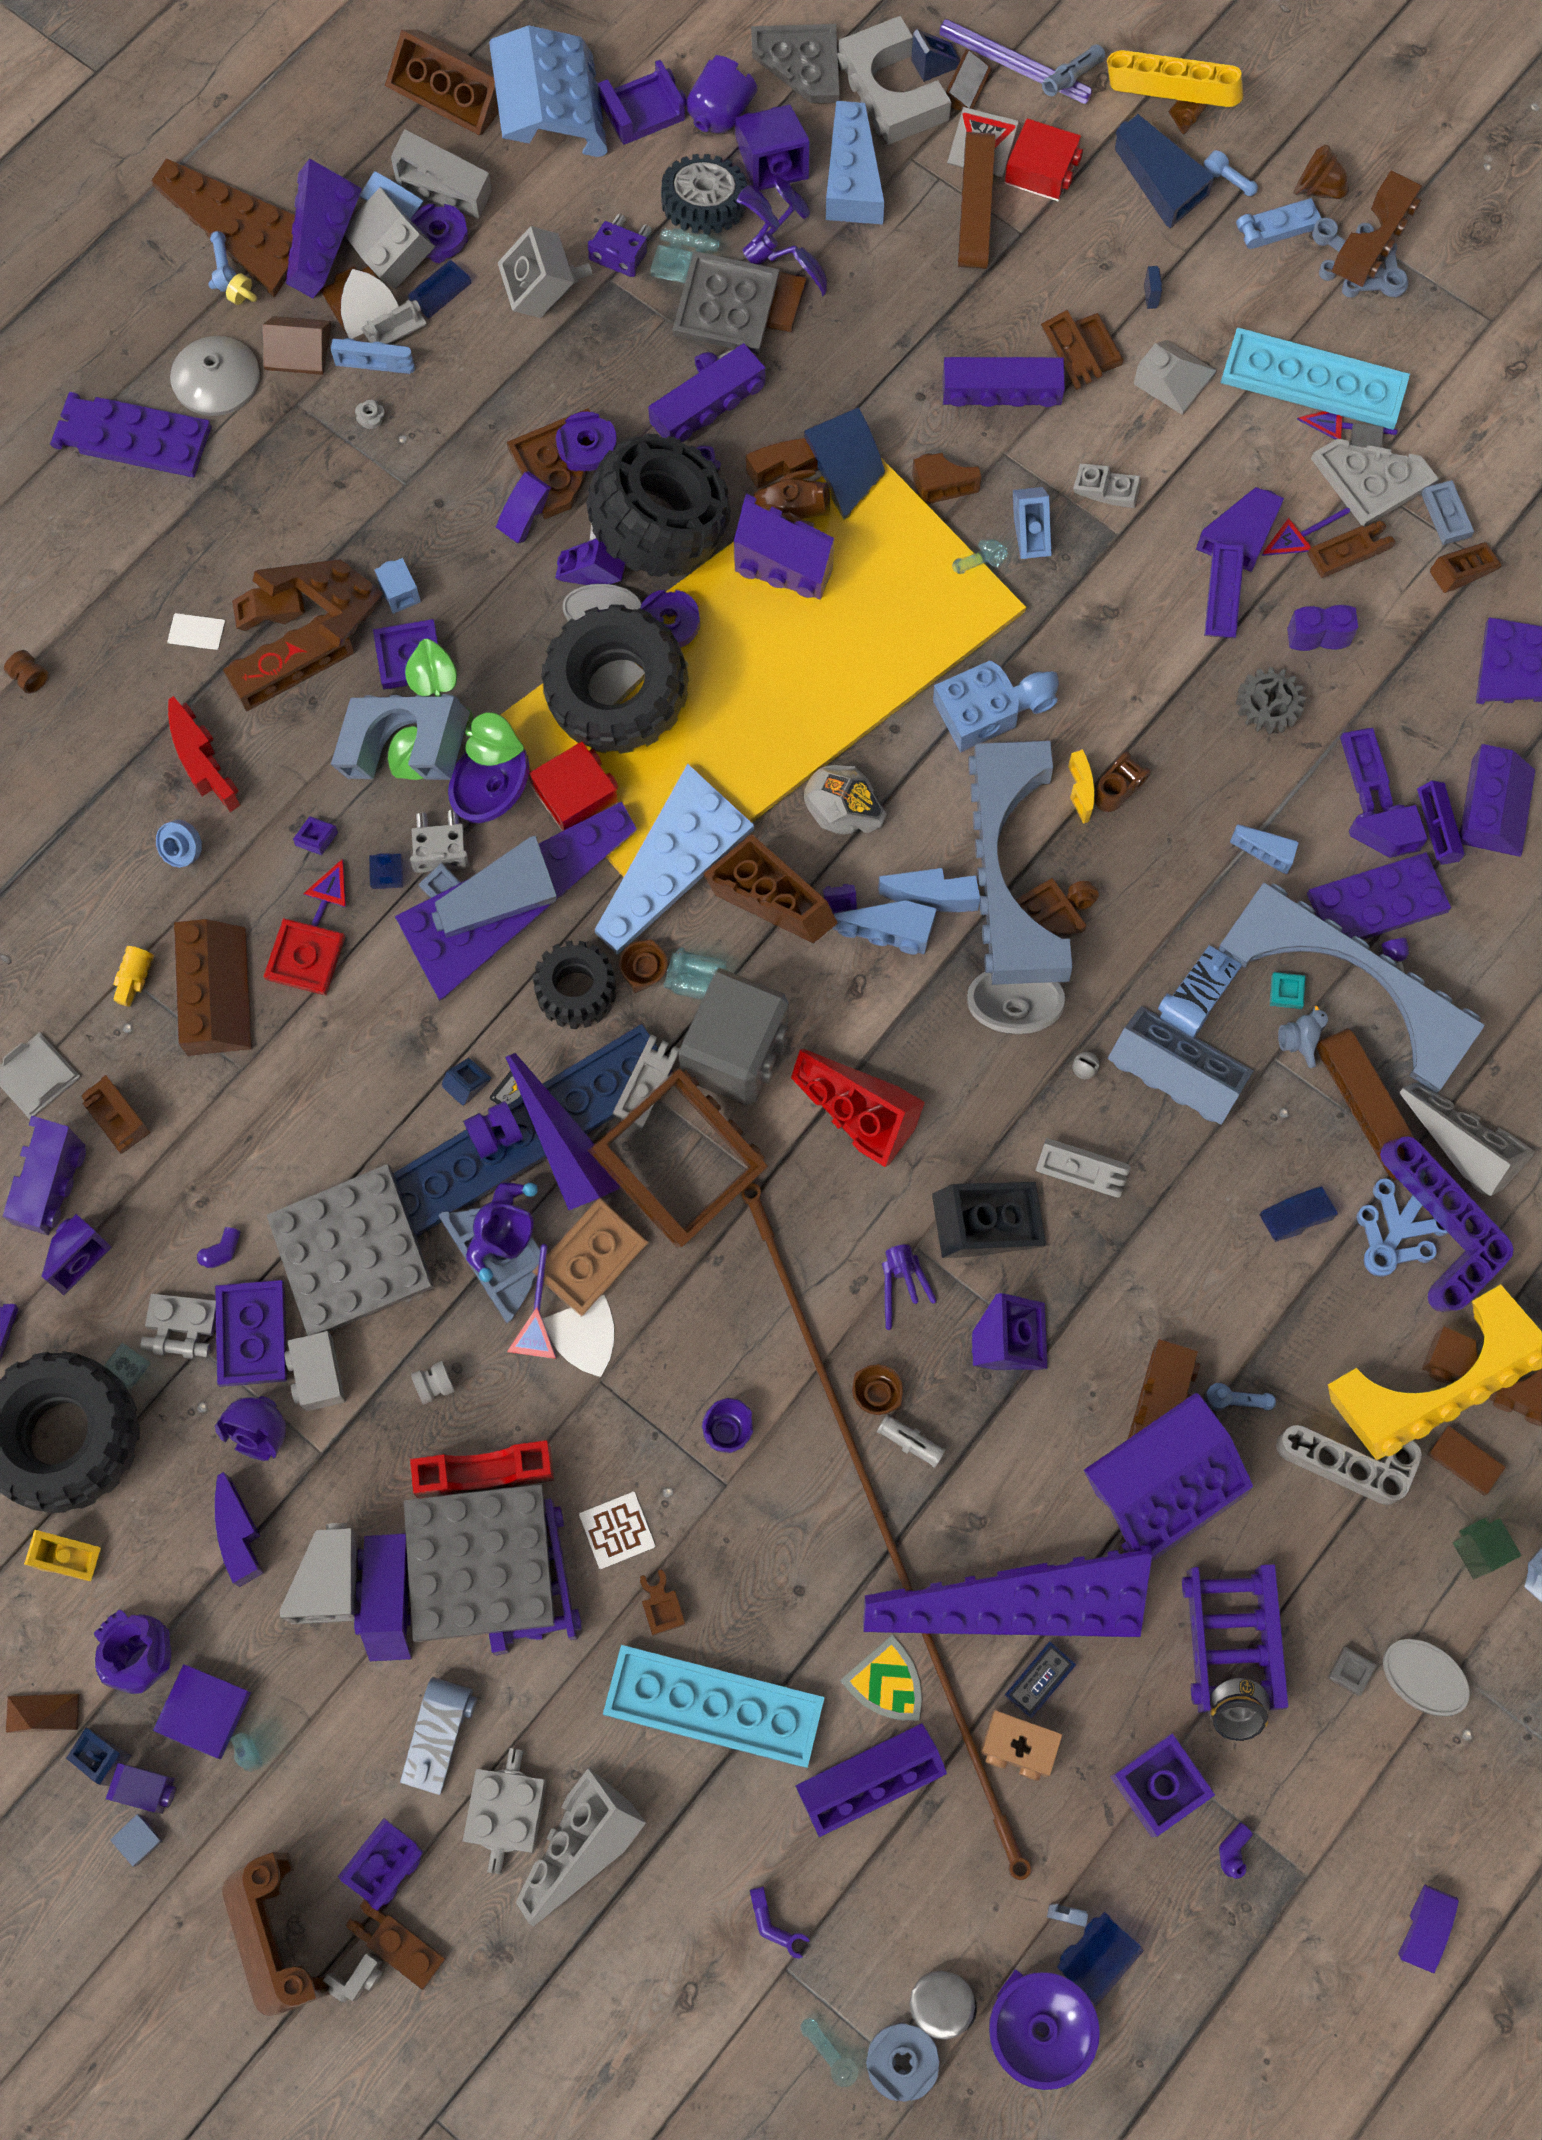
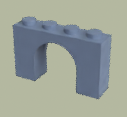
(373, 720)

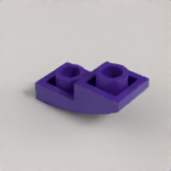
(521, 507)
(1430, 1930)

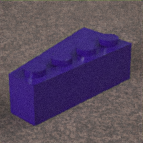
(321, 218)

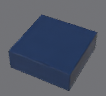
(1153, 287)

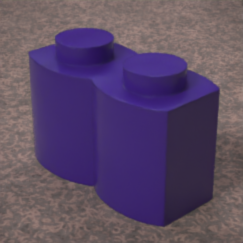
(1321, 627)

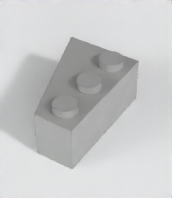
(439, 175)

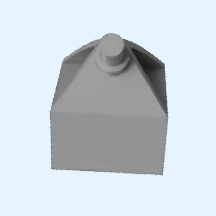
(538, 272)

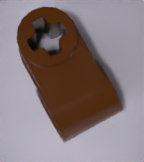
(1123, 779)

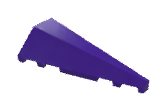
(563, 1141)

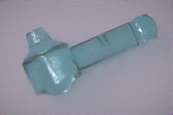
(991, 552)
(843, 2070)

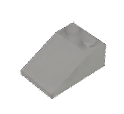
(387, 239)

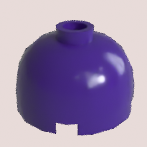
(254, 1426)

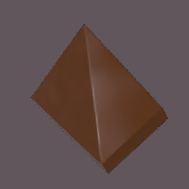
(42, 1713)

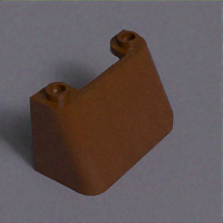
(270, 1984)

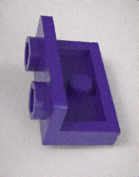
(381, 1864)

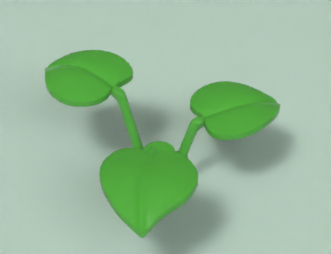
(490, 734)

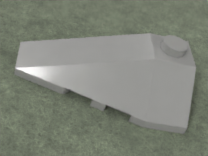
(1478, 1153)
(589, 1837)

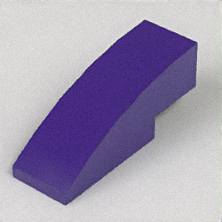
(235, 1532)

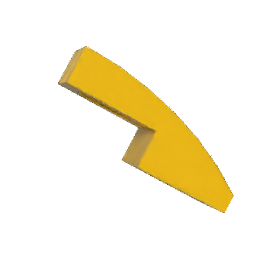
(1083, 791)

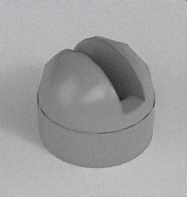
(1083, 1069)

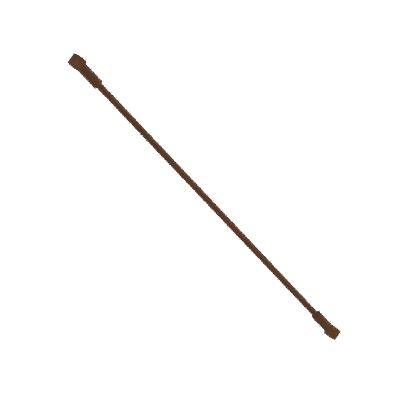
(1001, 1822)

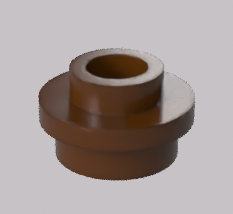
(1082, 894)

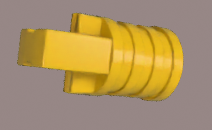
(131, 974)

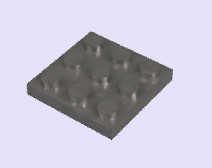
(725, 302)

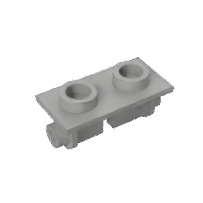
(395, 324)

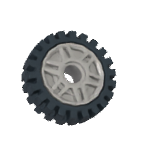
(703, 193)

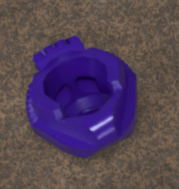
(132, 1652)

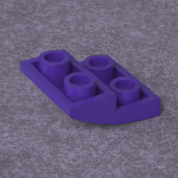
(202, 1711)

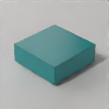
(1287, 990)

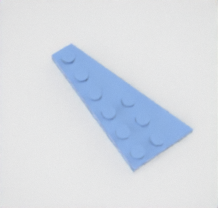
(684, 842)

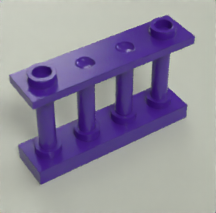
(571, 1618)
(1264, 1619)

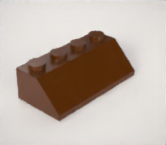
(443, 80)
(212, 987)

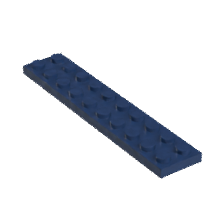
(457, 1176)

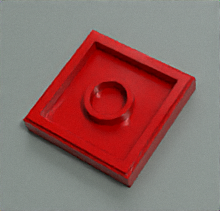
(304, 956)

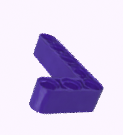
(1453, 1221)

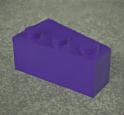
(383, 1598)

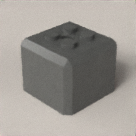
(736, 1037)

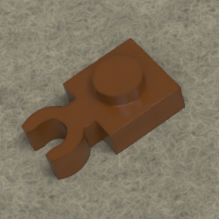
(662, 1608)

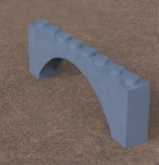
(1018, 945)
(1436, 1028)

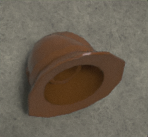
(1323, 176)

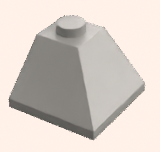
(1172, 375)

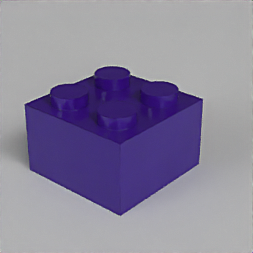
(1162, 1785)

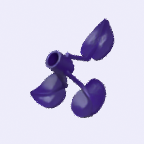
(764, 243)

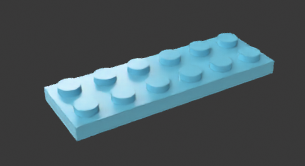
(1315, 378)
(713, 1706)

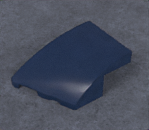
(846, 458)

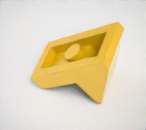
(62, 1555)

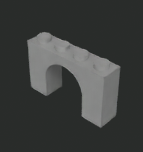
(893, 113)

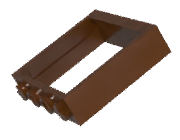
(727, 1130)

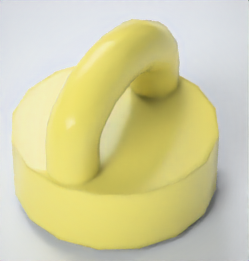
(239, 289)

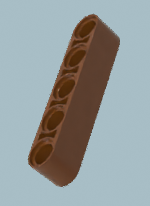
(976, 200)
(1363, 1092)

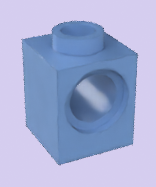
(397, 585)

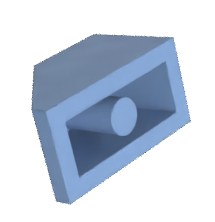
(1032, 522)

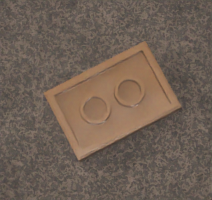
(591, 1256)

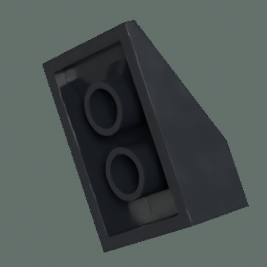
(988, 1218)

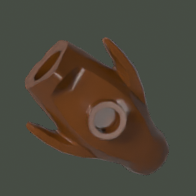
(796, 497)

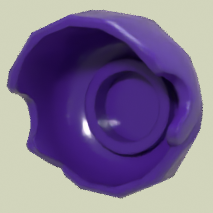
(727, 1425)

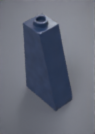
(1162, 170)

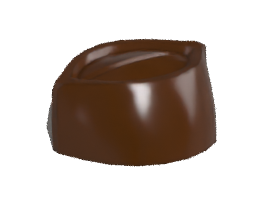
(642, 964)
(877, 1389)

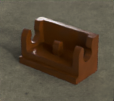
(114, 1115)

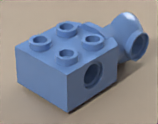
(986, 704)

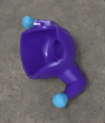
(501, 1227)

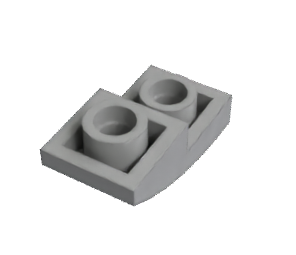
(1103, 486)

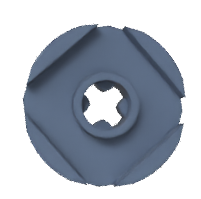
(924, 2062)

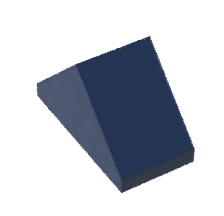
(932, 55)
(97, 1757)

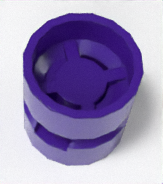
(482, 1135)

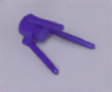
(903, 1264)

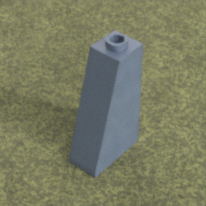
(499, 891)

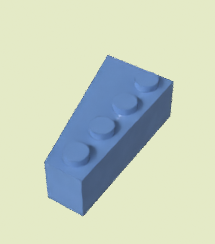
(853, 177)

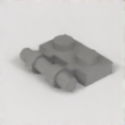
(179, 1315)

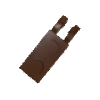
(1349, 549)
(399, 1946)

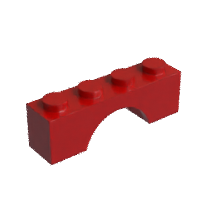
(470, 1473)

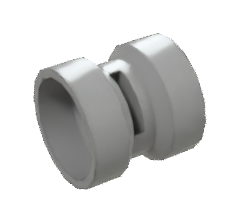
(432, 1382)

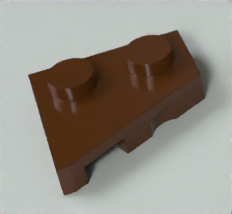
(1051, 909)

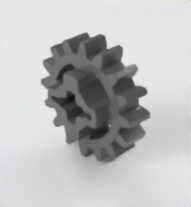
(1285, 706)

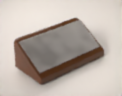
(968, 81)

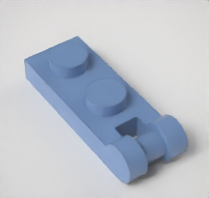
(1278, 223)

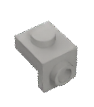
(363, 1978)

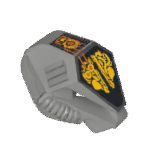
(843, 800)

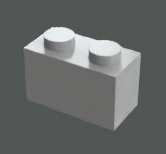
(315, 1371)

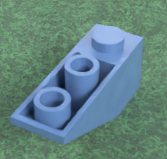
(895, 924)

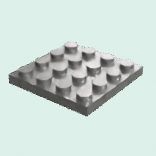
(350, 1251)
(478, 1563)

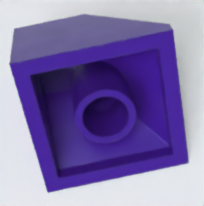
(72, 1253)
(1011, 1335)

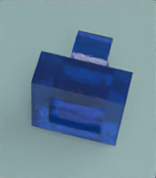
(386, 871)

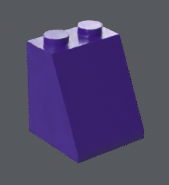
(773, 146)

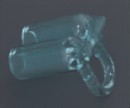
(691, 973)

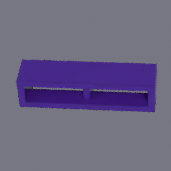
(1445, 821)

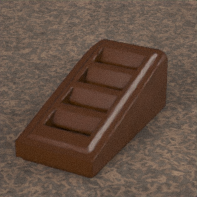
(1448, 575)

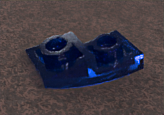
(1298, 1213)

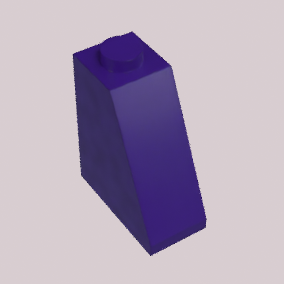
(1245, 524)

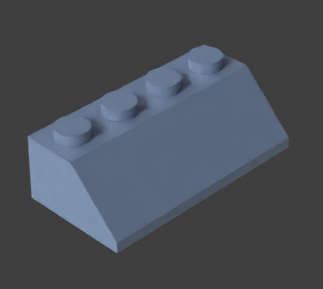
(1180, 1065)

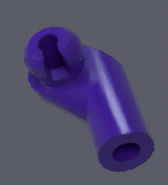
(222, 1252)
(1231, 1854)

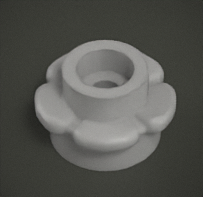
(371, 420)

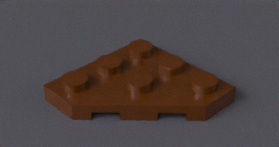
(539, 456)

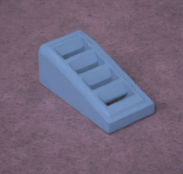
(1267, 847)

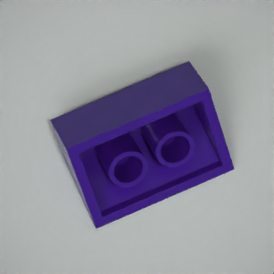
(1497, 801)

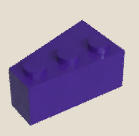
(45, 1177)

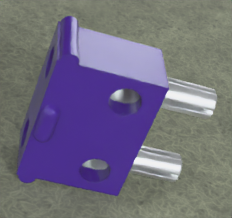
(619, 247)

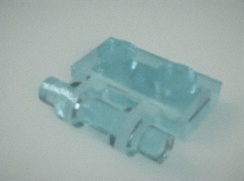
(673, 262)

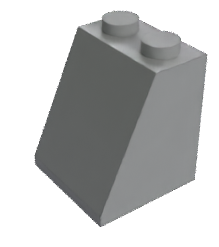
(326, 1579)

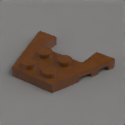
(332, 587)

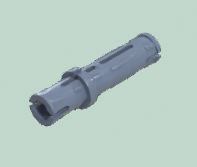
(1067, 74)

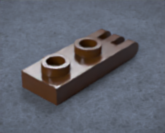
(1069, 343)

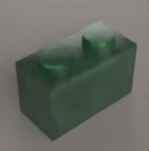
(1485, 1547)

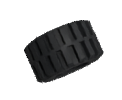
(568, 961)

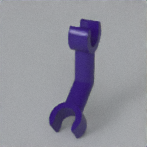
(766, 1928)

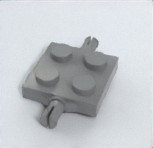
(504, 1811)

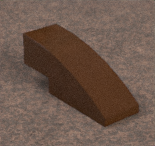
(779, 460)

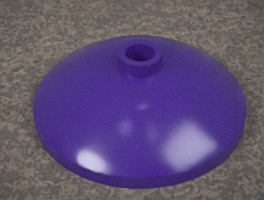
(486, 792)
(1071, 2036)

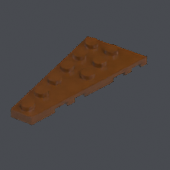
(254, 230)

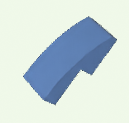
(404, 199)

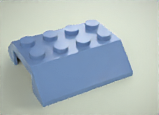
(548, 85)

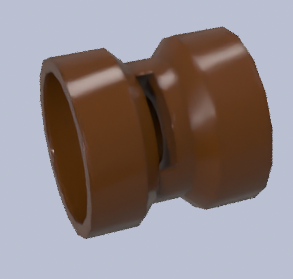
(22, 667)

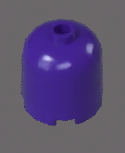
(720, 95)

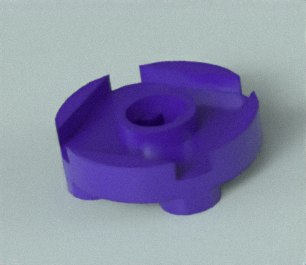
(454, 235)
(571, 435)
(678, 604)

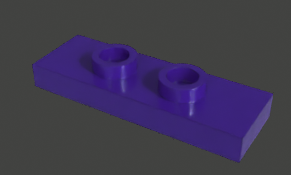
(1224, 590)

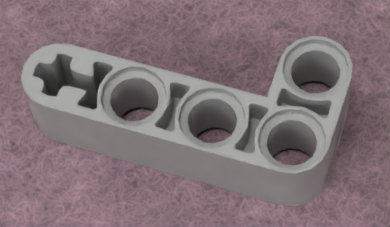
(1344, 1458)

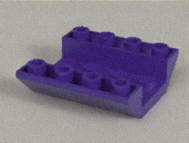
(1170, 1478)

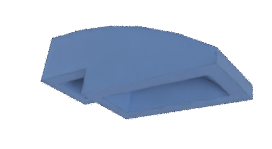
(932, 890)

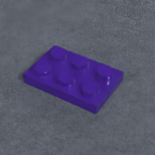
(251, 1333)

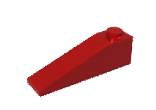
(867, 1108)

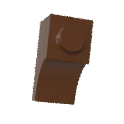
(942, 480)

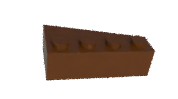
(771, 890)
(1164, 1383)

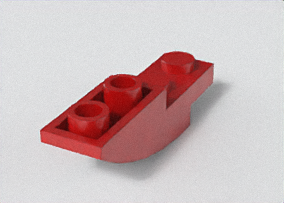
(197, 754)

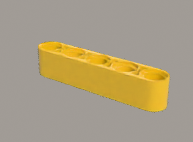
(1175, 78)

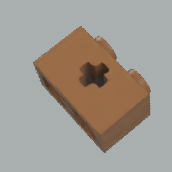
(1041, 1745)

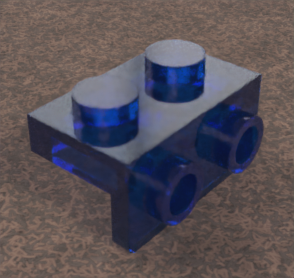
(1099, 1957)

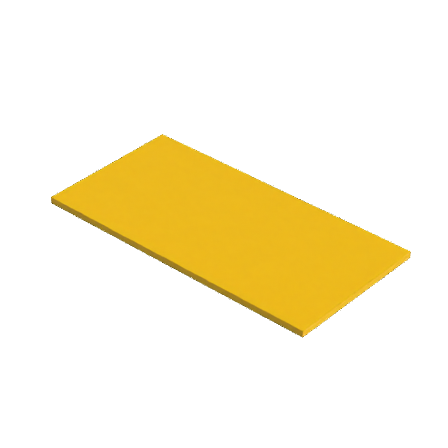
(797, 678)

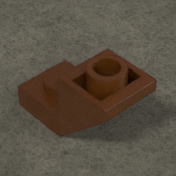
(259, 606)

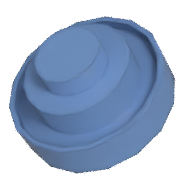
(178, 843)

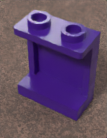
(643, 104)

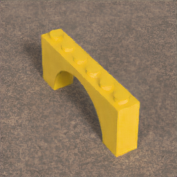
(1393, 1418)

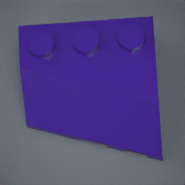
(782, 551)

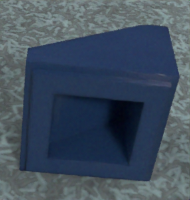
(465, 1081)

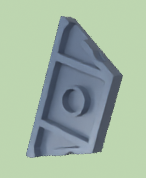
(511, 1277)

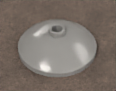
(217, 387)
(1015, 1007)

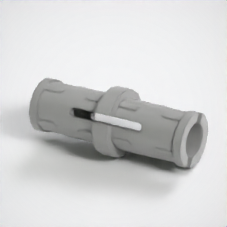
(911, 1440)

